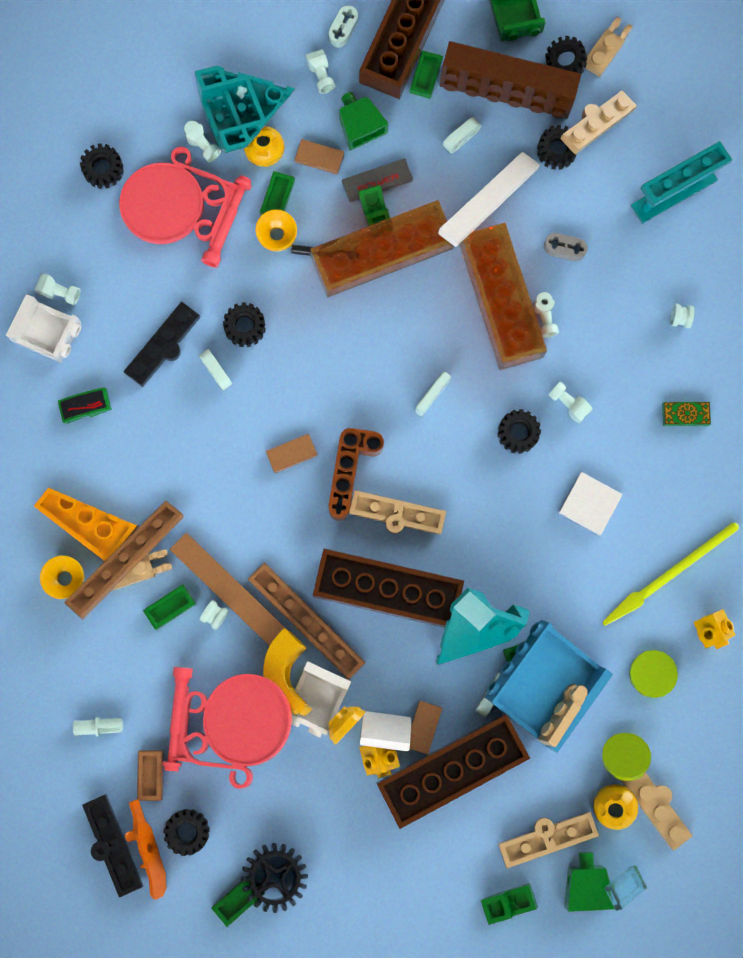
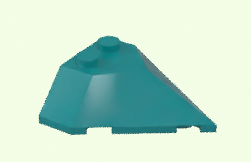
(237, 105)
(478, 626)

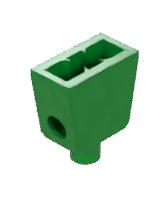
(360, 121)
(586, 886)

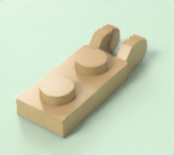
(606, 48)
(144, 570)
(563, 715)

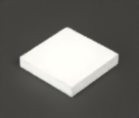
(590, 503)
(386, 731)

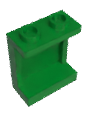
(517, 18)

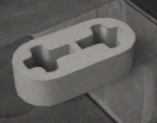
(565, 247)

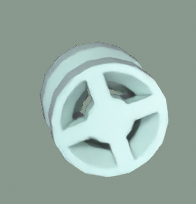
(682, 315)
(214, 615)

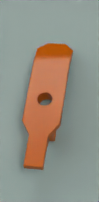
(148, 850)

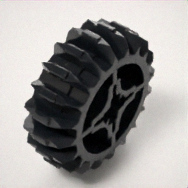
(264, 885)

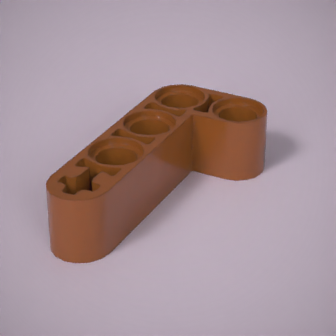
(348, 474)

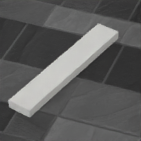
(488, 199)

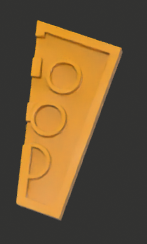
(90, 526)

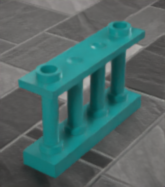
(681, 182)

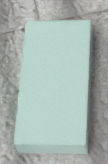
(432, 394)

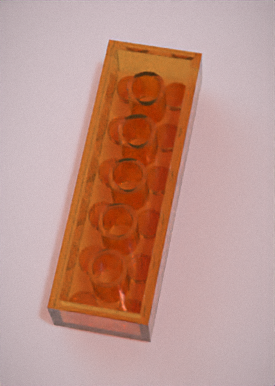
(380, 249)
(502, 296)

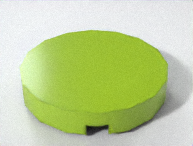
(653, 674)
(626, 756)

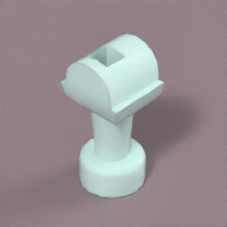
(318, 63)
(196, 137)
(48, 288)
(543, 306)
(577, 406)

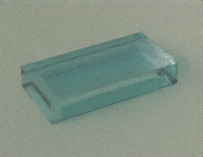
(625, 888)

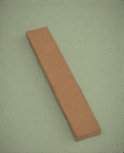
(123, 560)
(227, 588)
(306, 620)

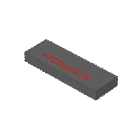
(386, 176)

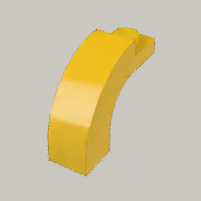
(278, 665)

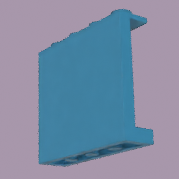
(539, 675)

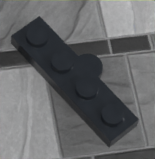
(162, 345)
(111, 846)

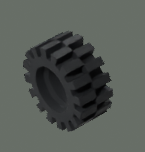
(567, 46)
(95, 155)
(550, 157)
(237, 313)
(525, 419)
(171, 836)

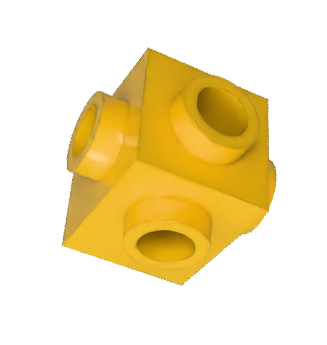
(714, 629)
(379, 760)

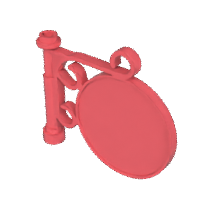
(166, 204)
(242, 723)

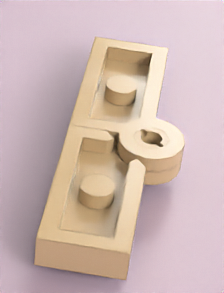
(597, 121)
(397, 513)
(655, 804)
(547, 838)

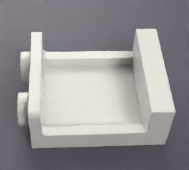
(44, 329)
(324, 694)

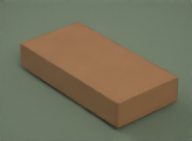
(319, 156)
(291, 453)
(424, 726)
(150, 775)

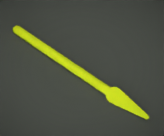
(636, 599)

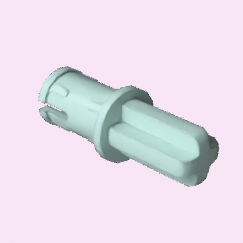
(97, 726)

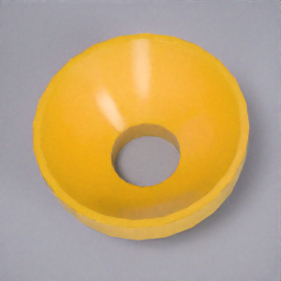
(268, 154)
(272, 220)
(50, 576)
(343, 722)
(620, 795)

